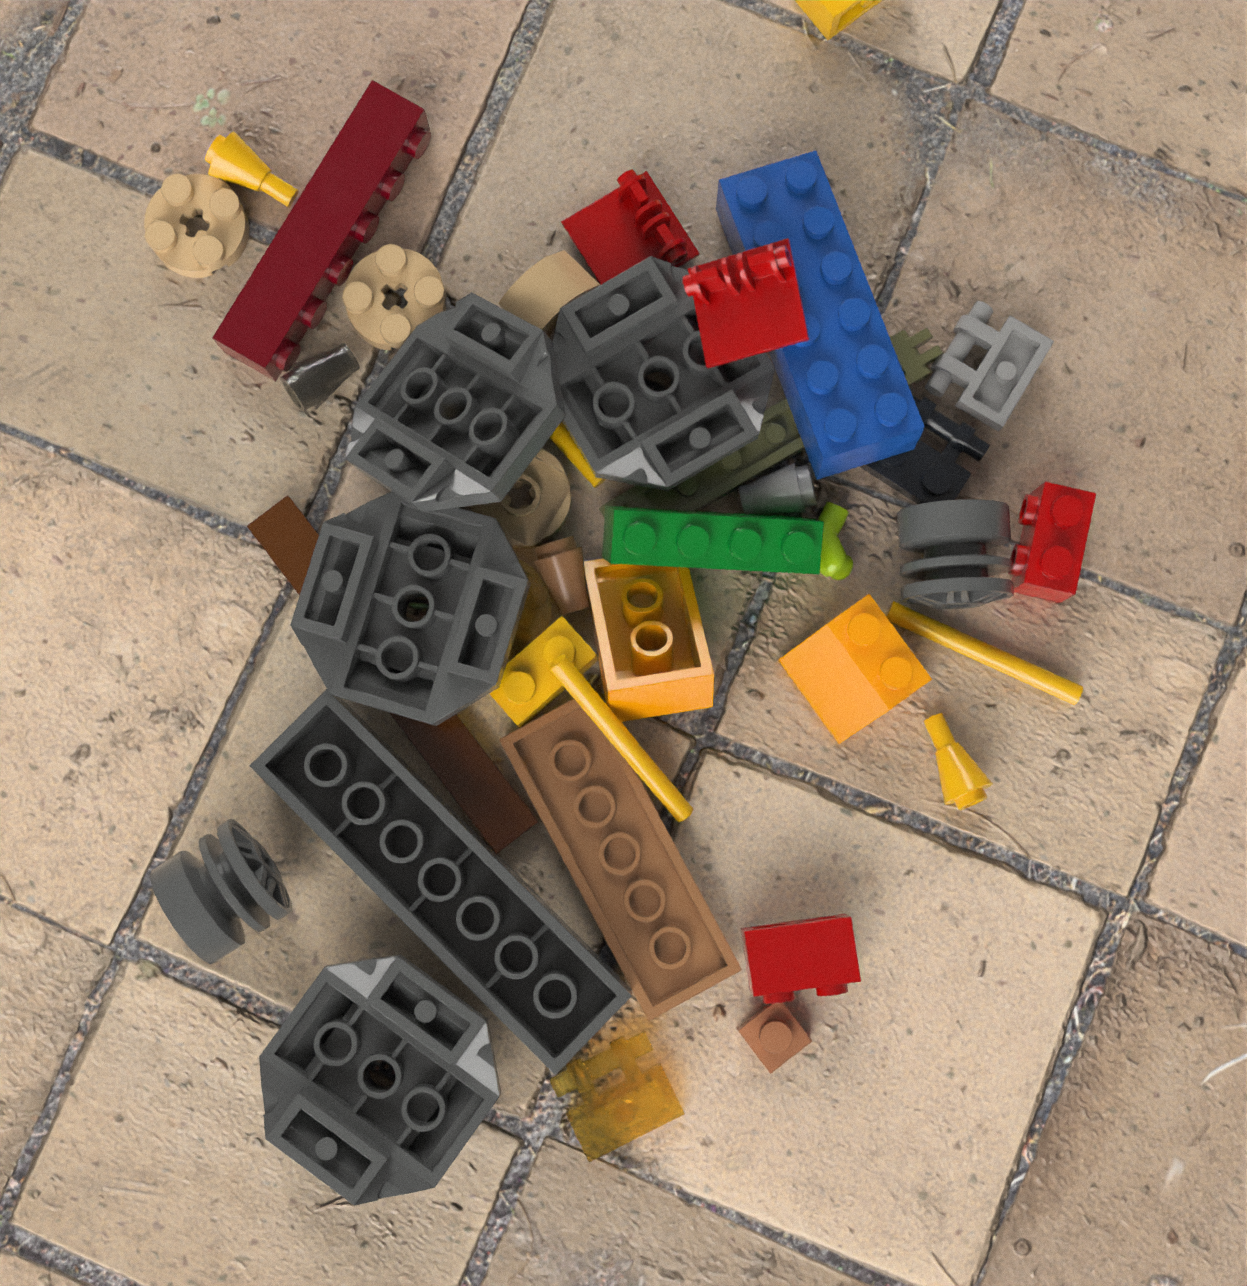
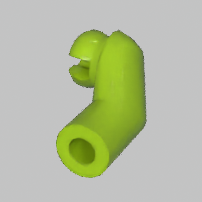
(833, 556)

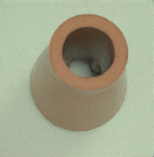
(563, 573)

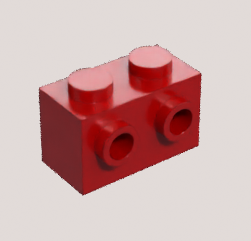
(1051, 541)
(800, 957)

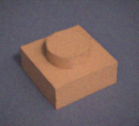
(774, 1035)

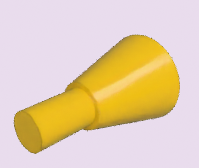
(238, 164)
(959, 774)

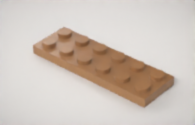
(621, 859)

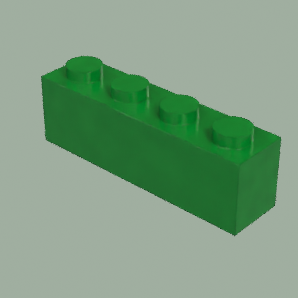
(712, 540)

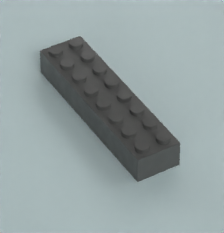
(442, 880)

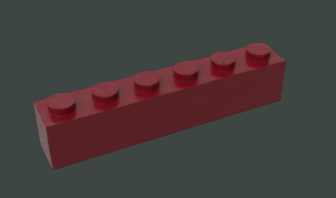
(324, 231)

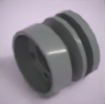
(954, 552)
(211, 897)

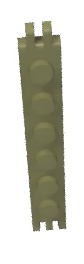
(775, 444)

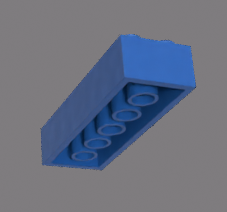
(846, 378)

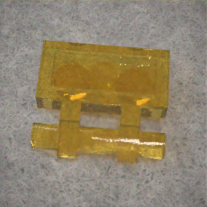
(624, 1110)

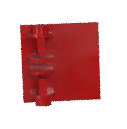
(628, 229)
(747, 303)

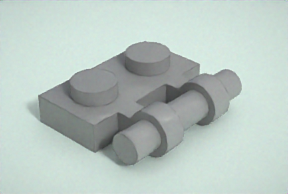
(1003, 373)

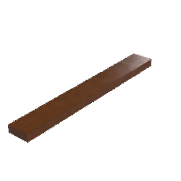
(447, 747)

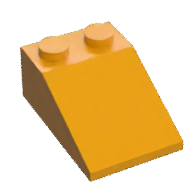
(648, 639)

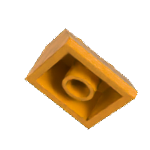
(854, 669)

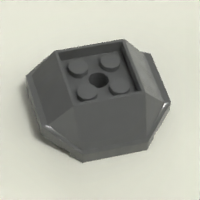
(459, 408)
(622, 427)
(358, 600)
(345, 1126)

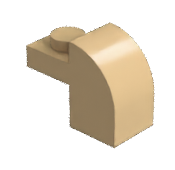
(546, 289)

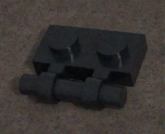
(924, 472)

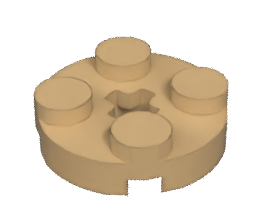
(183, 199)
(374, 277)
(546, 515)

